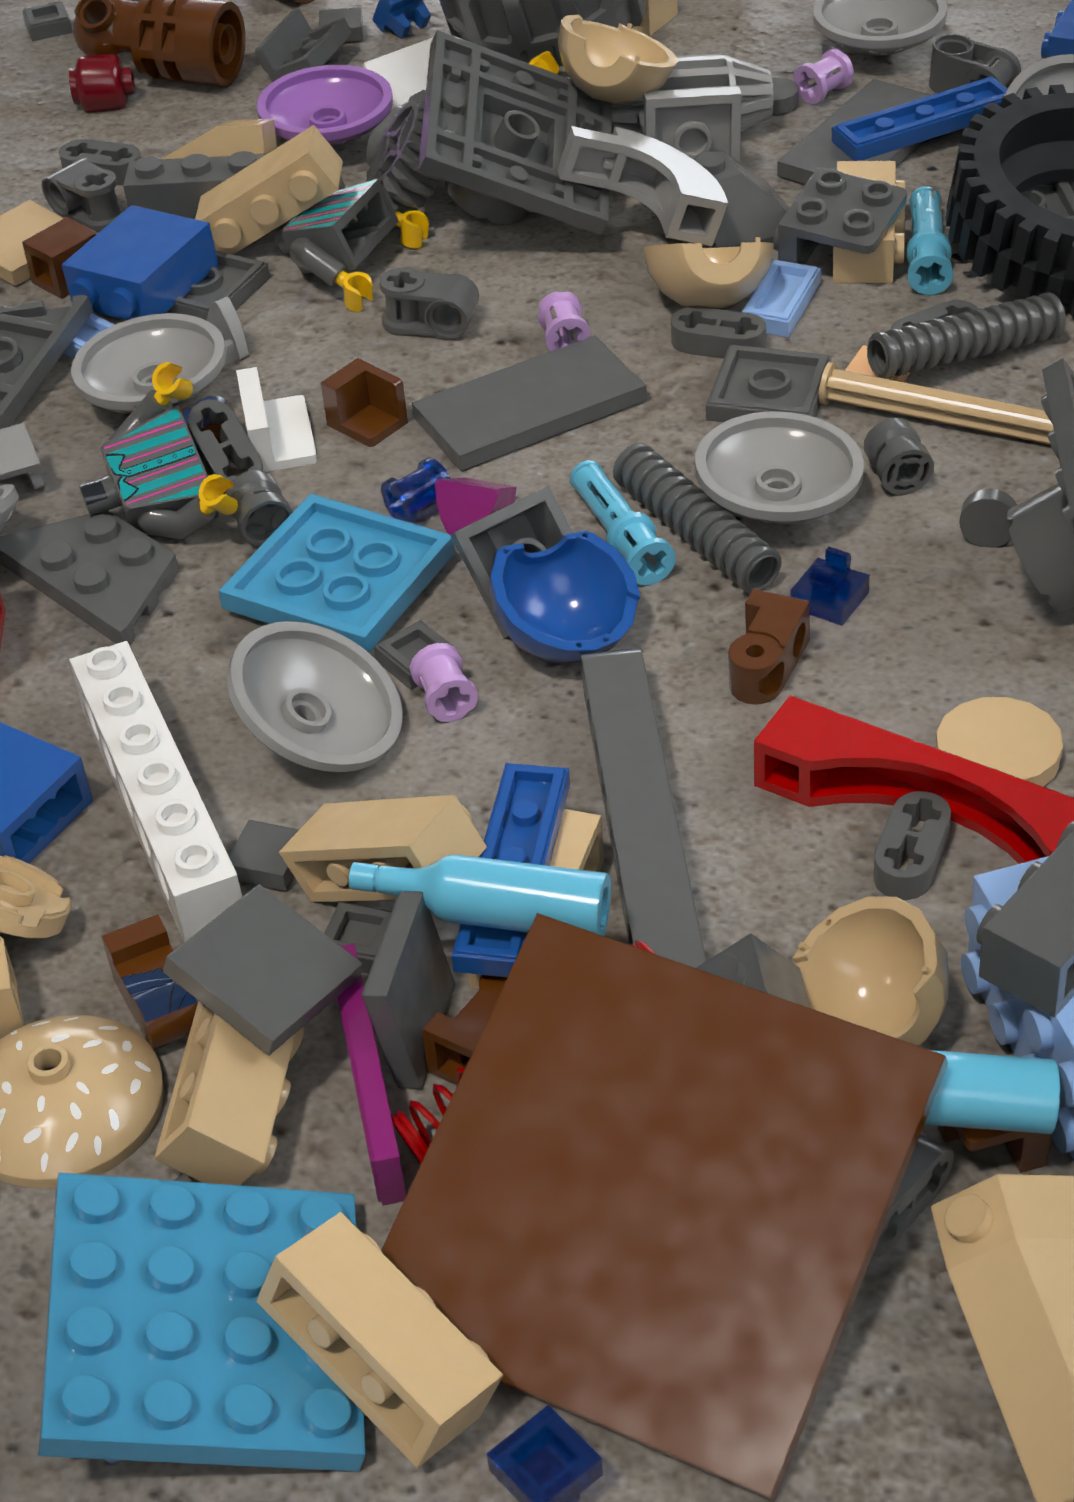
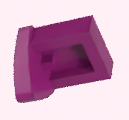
(469, 500)

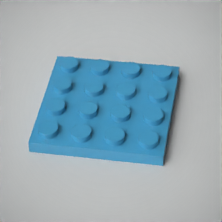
(162, 1331)

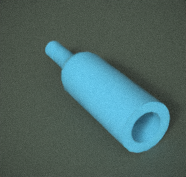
(496, 891)
(997, 1093)

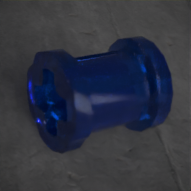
(413, 492)

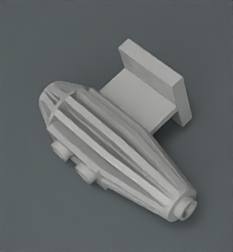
(702, 105)

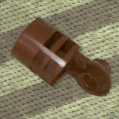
(167, 37)

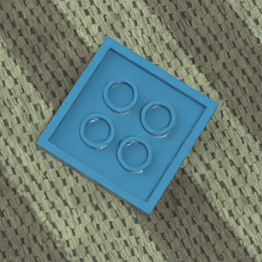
(338, 570)

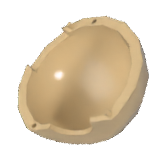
(613, 61)
(708, 275)
(877, 968)

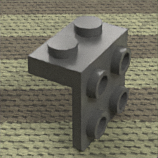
(838, 213)

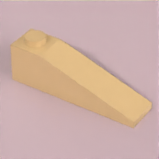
(1014, 1277)

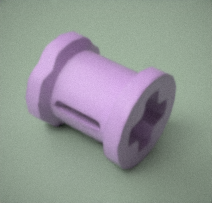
(822, 74)
(568, 317)
(440, 674)

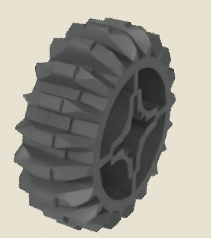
(398, 158)

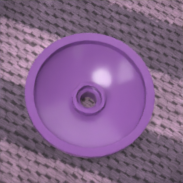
(334, 98)

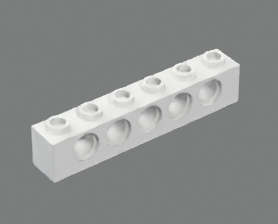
(155, 788)

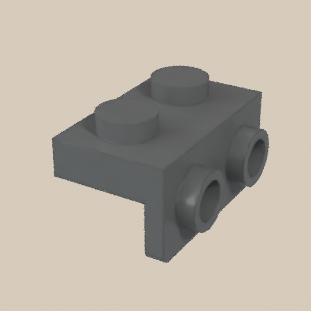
(297, 47)

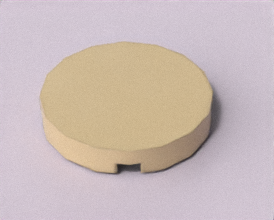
(1004, 736)
(30, 901)

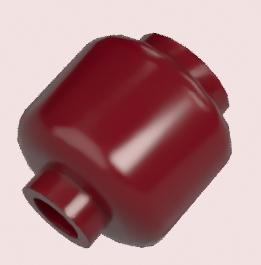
(101, 83)

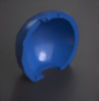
(565, 597)

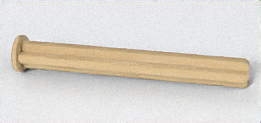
(934, 404)

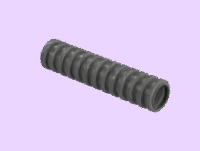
(966, 335)
(697, 518)

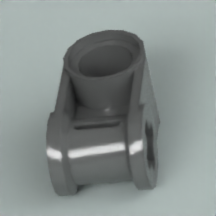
(961, 61)
(83, 194)
(426, 303)

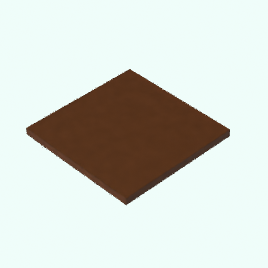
(662, 1196)

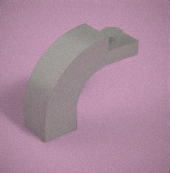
(656, 174)

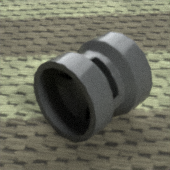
(898, 456)
(259, 506)

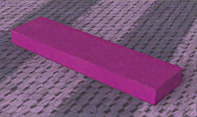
(371, 1093)

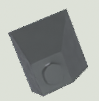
(752, 203)
(531, 521)

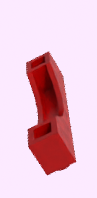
(836, 759)

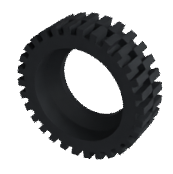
(987, 214)

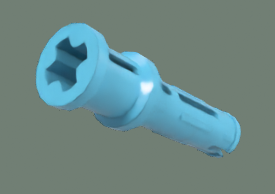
(929, 248)
(595, 489)

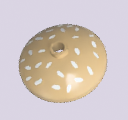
(74, 1098)

